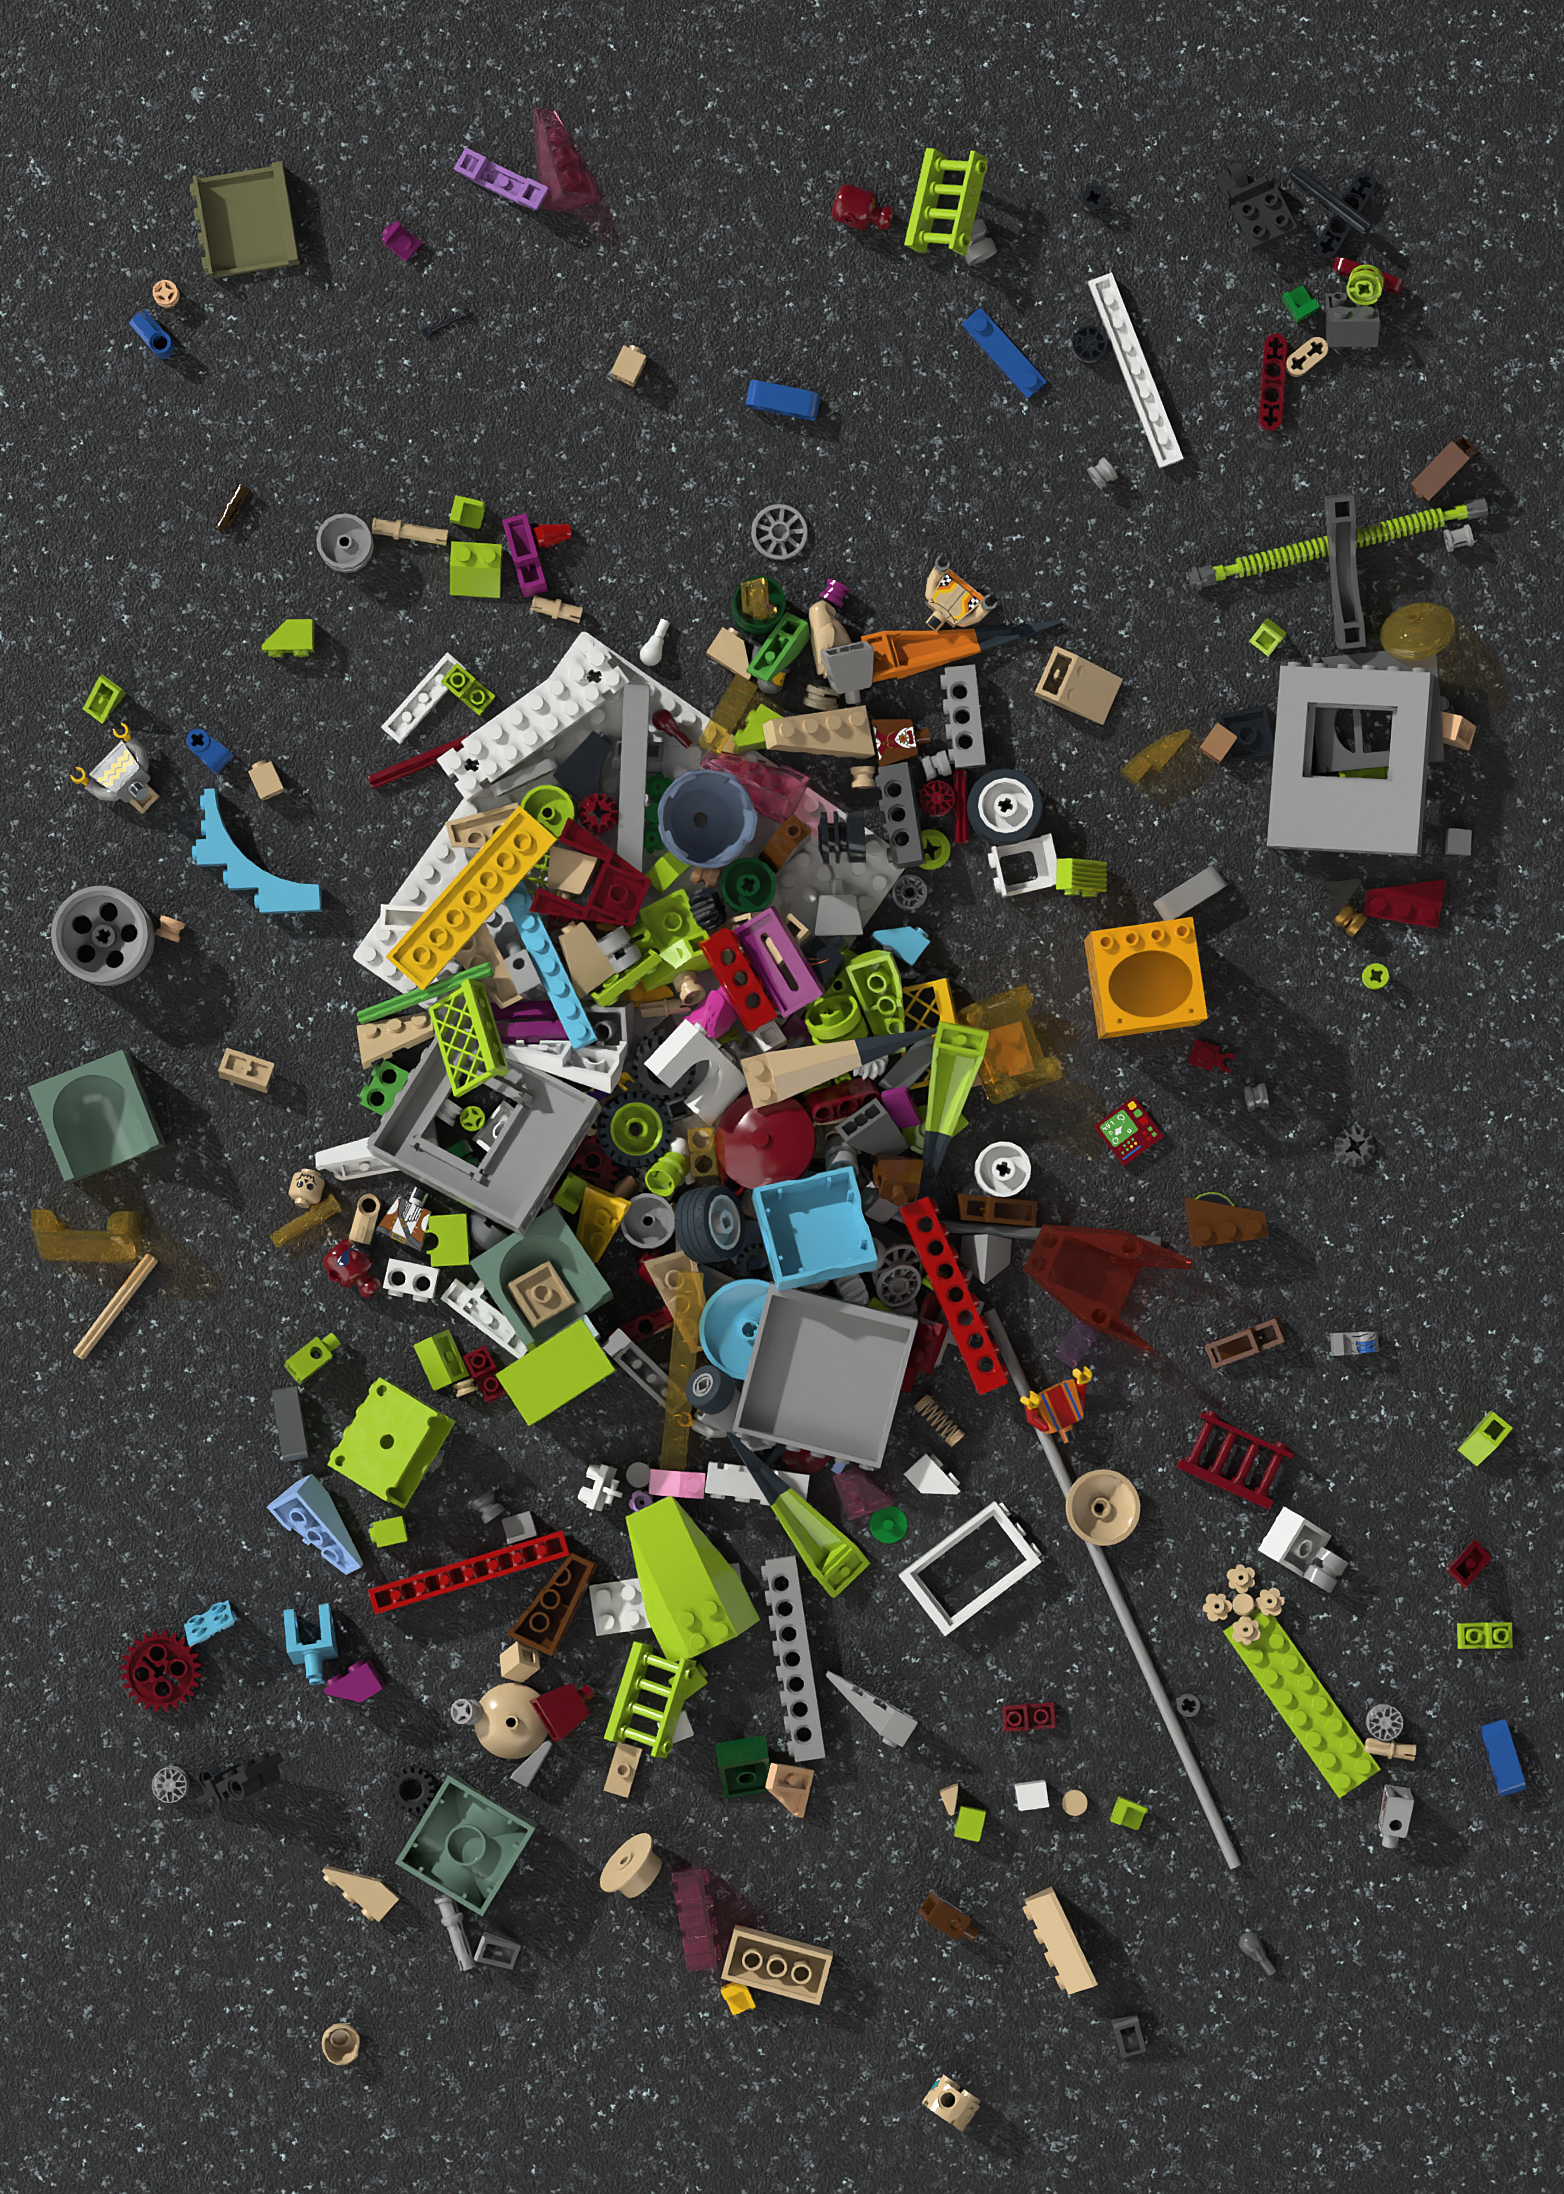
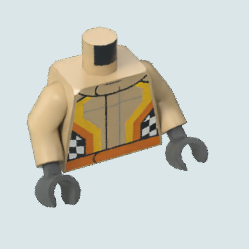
(954, 599)

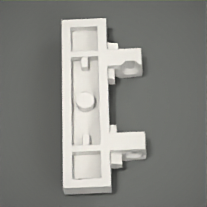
(472, 1305)

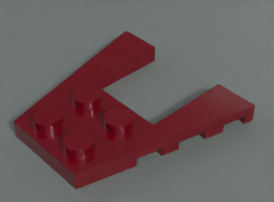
(615, 894)

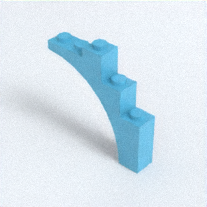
(218, 849)

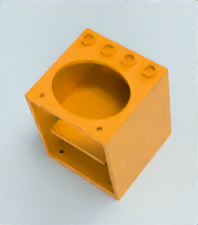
(1145, 978)

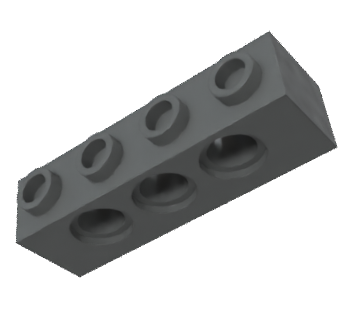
(913, 852)

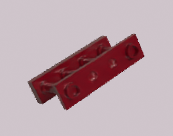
(1237, 1484)

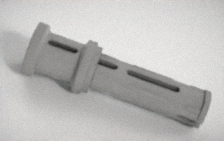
(453, 1920)

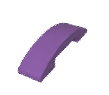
(500, 180)

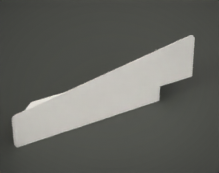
(356, 1161)

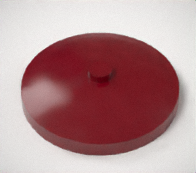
(765, 1142)

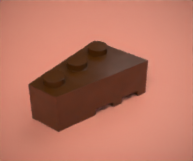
(1220, 1224)

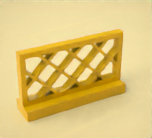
(945, 1006)

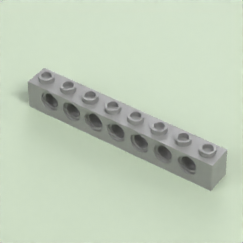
(813, 1747)

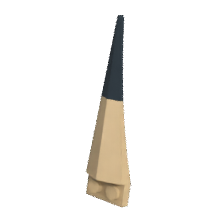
(791, 1071)

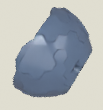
(728, 815)

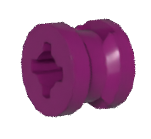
(834, 593)

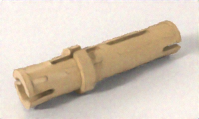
(409, 531)

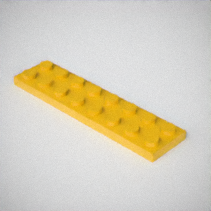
(471, 898)

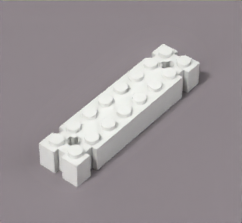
(533, 722)

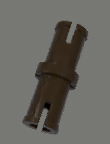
(232, 508)

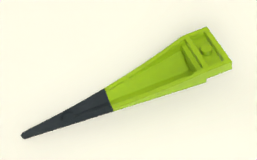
(954, 1066)
(824, 1549)

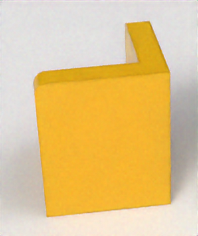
(738, 1997)

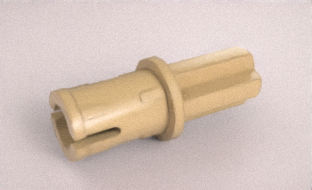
(663, 1008)
(1390, 1749)

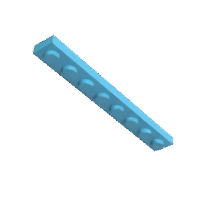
(550, 968)

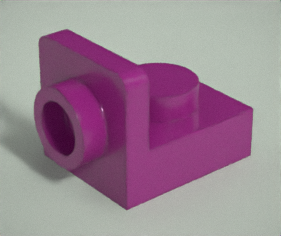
(400, 241)

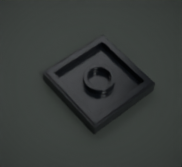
(1252, 731)

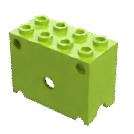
(391, 1442)

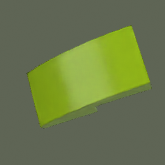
(468, 689)
(1484, 1635)

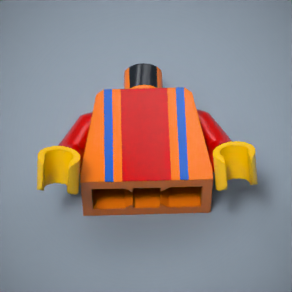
(1059, 1406)

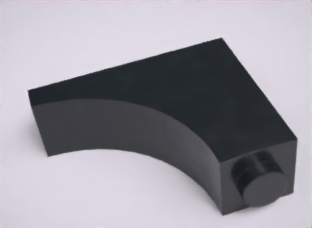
(583, 768)

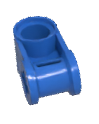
(211, 753)

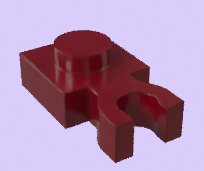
(1206, 1056)

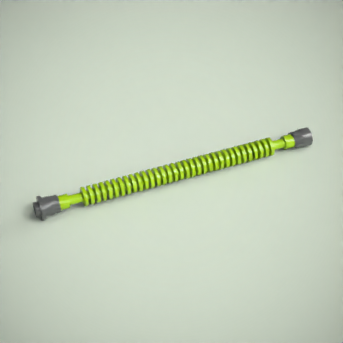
(1210, 575)

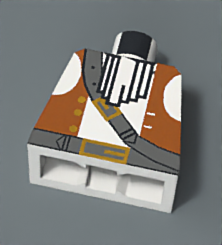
(407, 1220)

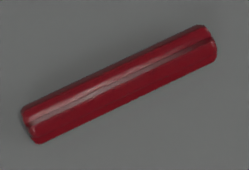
(961, 800)

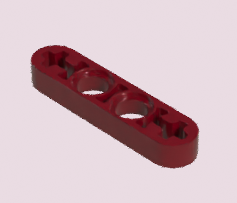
(1269, 382)

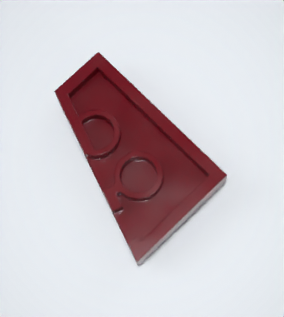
(1408, 904)

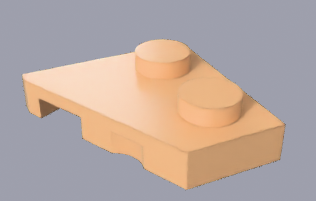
(790, 1786)

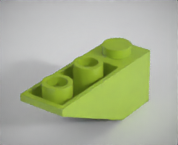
(676, 959)

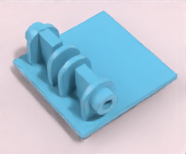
(202, 1626)

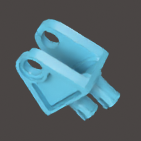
(311, 1654)

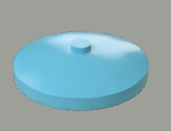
(731, 1324)

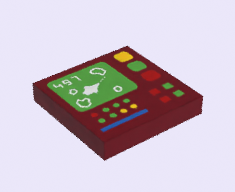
(1128, 1131)

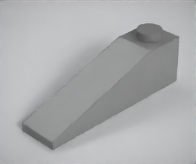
(637, 1365)

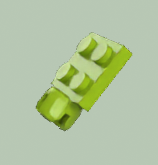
(664, 923)

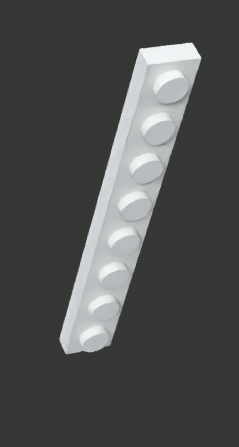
(1135, 370)

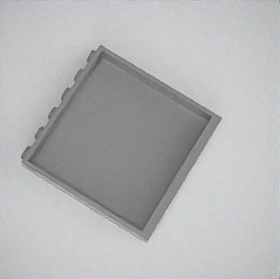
(824, 1376)

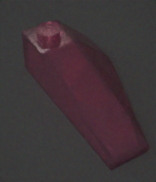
(560, 165)
(772, 789)

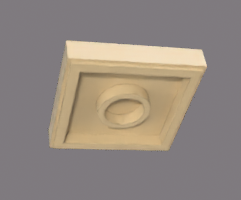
(541, 1294)

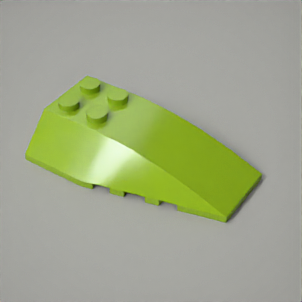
(685, 1582)

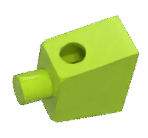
(303, 1365)

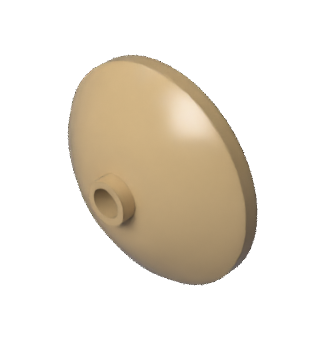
(1118, 1503)
(494, 1733)

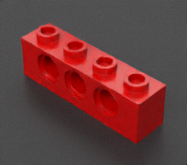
(712, 948)

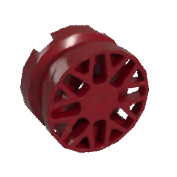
(937, 798)

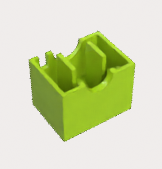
(453, 1240)

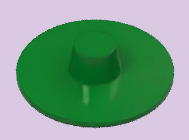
(888, 1524)

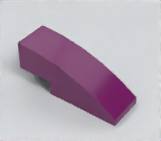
(524, 555)

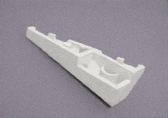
(592, 1065)

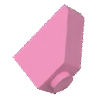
(677, 1483)

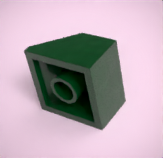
(743, 1766)

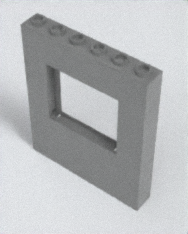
(1345, 811)
(524, 1156)

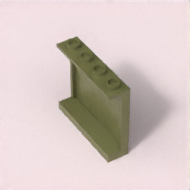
(245, 221)

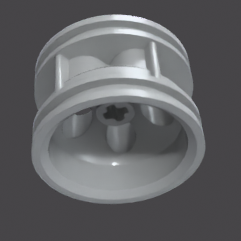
(68, 942)

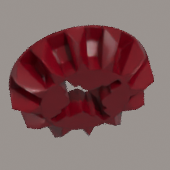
(607, 821)

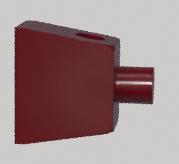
(562, 1709)

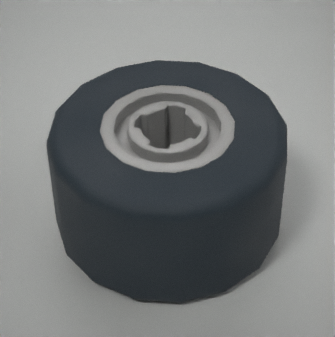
(710, 1389)

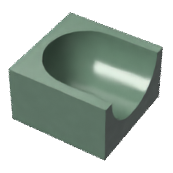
(96, 1116)
(517, 1254)

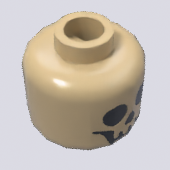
(306, 1188)

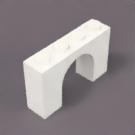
(685, 1048)

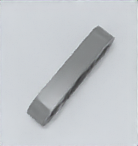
(525, 776)

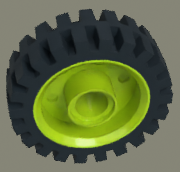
(653, 1124)

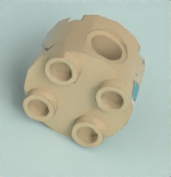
(940, 2096)

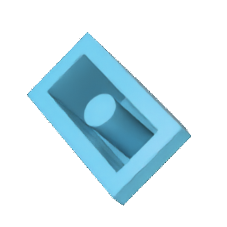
(906, 942)

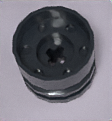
(842, 837)

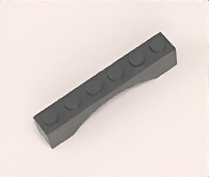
(1343, 571)

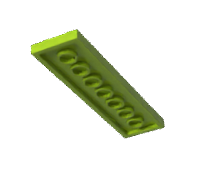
(1305, 1705)

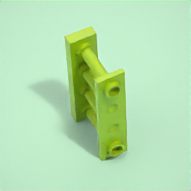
(927, 196)
(628, 1693)

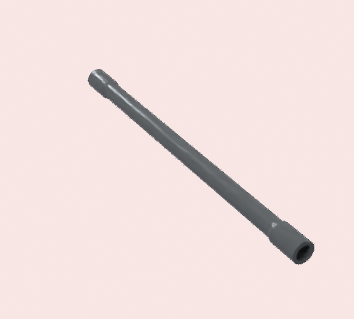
(999, 1230)

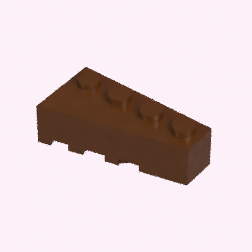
(555, 1606)

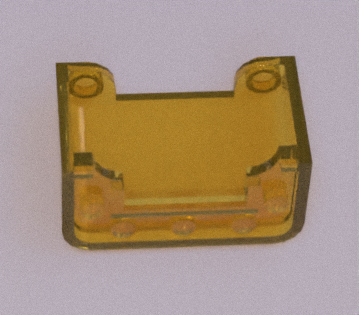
(1012, 1053)
(116, 1244)

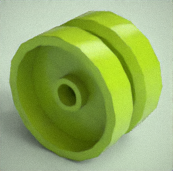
(554, 798)
(835, 1020)

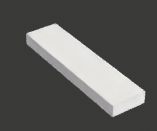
(420, 701)

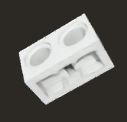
(412, 1274)

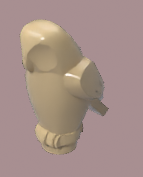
(825, 632)

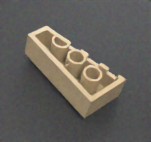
(828, 732)

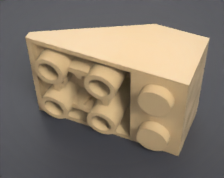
(1078, 685)

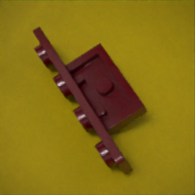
(926, 1342)

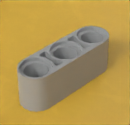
(1190, 893)

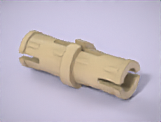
(556, 609)

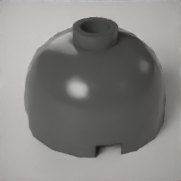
(485, 1231)

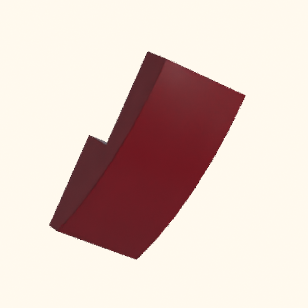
(483, 1371)
(1029, 1716)

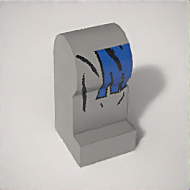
(1354, 1343)

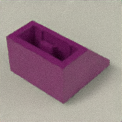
(358, 1684)

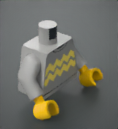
(120, 772)

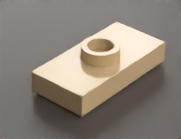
(622, 1769)

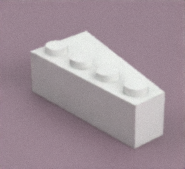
(738, 1482)

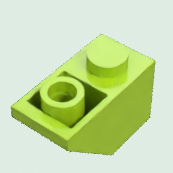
(293, 637)
(753, 735)
(1485, 1438)

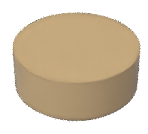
(1074, 1802)

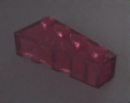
(695, 1917)

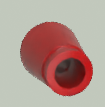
(551, 534)

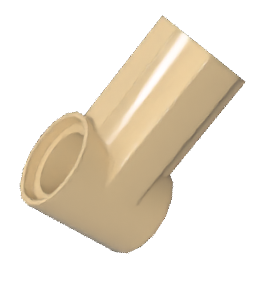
(365, 1221)

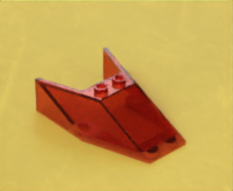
(1094, 1272)

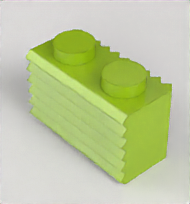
(1081, 876)

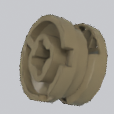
(821, 697)

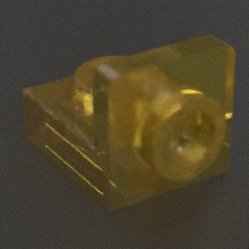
(756, 599)

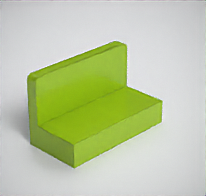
(441, 1360)

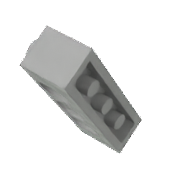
(964, 677)

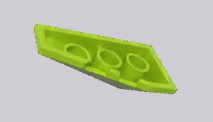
(879, 992)

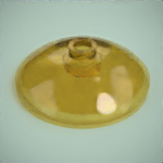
(1417, 631)

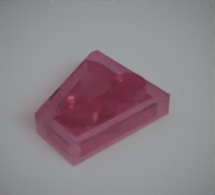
(860, 1494)

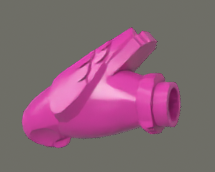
(714, 1013)

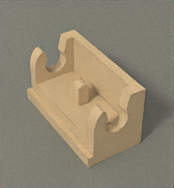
(246, 1070)

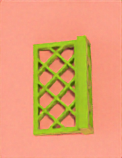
(482, 1029)

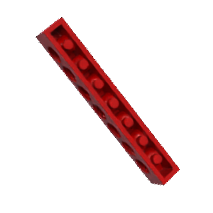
(982, 1380)
(469, 1572)

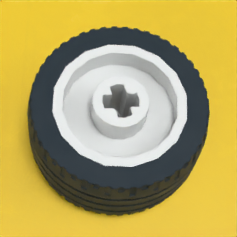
(1023, 801)
(709, 1224)

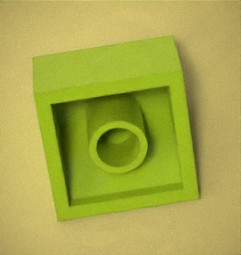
(476, 569)

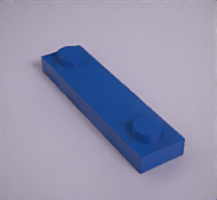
(1004, 353)

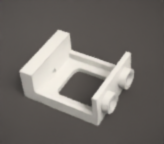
(1045, 863)

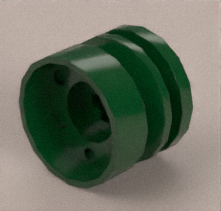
(759, 627)

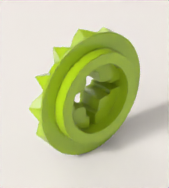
(941, 855)

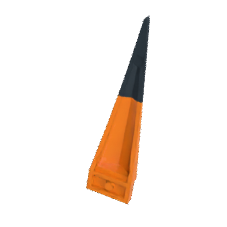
(912, 652)

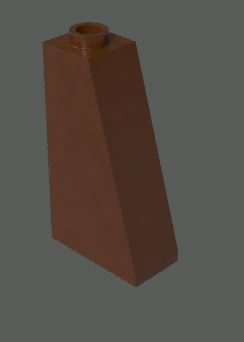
(785, 843)

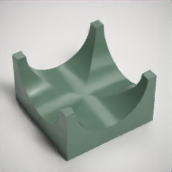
(466, 1844)

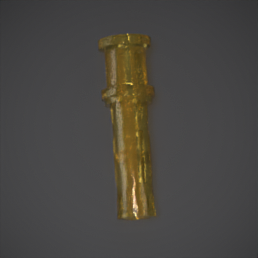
(315, 1215)

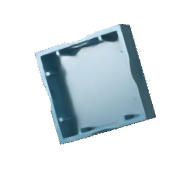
(814, 1229)

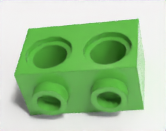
(378, 1085)

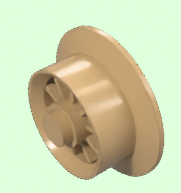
(631, 1867)

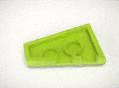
(627, 980)

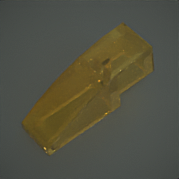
(727, 715)
(1153, 756)

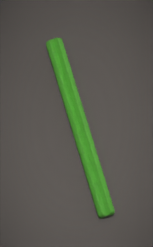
(417, 996)

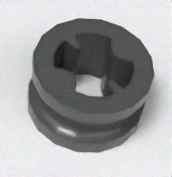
(1190, 1697)

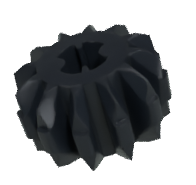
(707, 908)

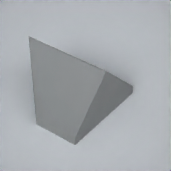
(985, 1255)

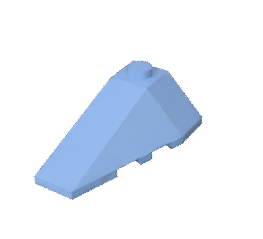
(313, 1515)

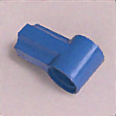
(151, 333)

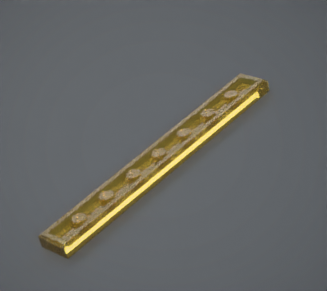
(681, 1369)

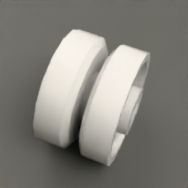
(1017, 1167)

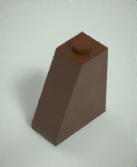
(1443, 467)

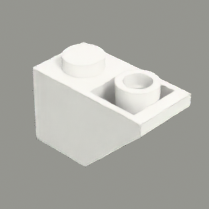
(929, 1478)

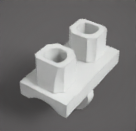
(603, 1489)

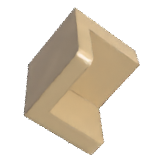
(519, 1662)

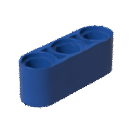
(783, 400)
(1503, 1757)

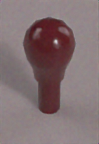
(666, 723)

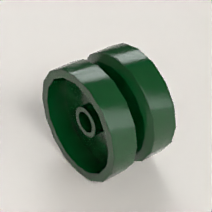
(746, 871)

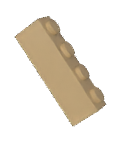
(1060, 1941)
(777, 1964)

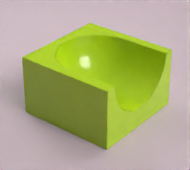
(556, 1372)

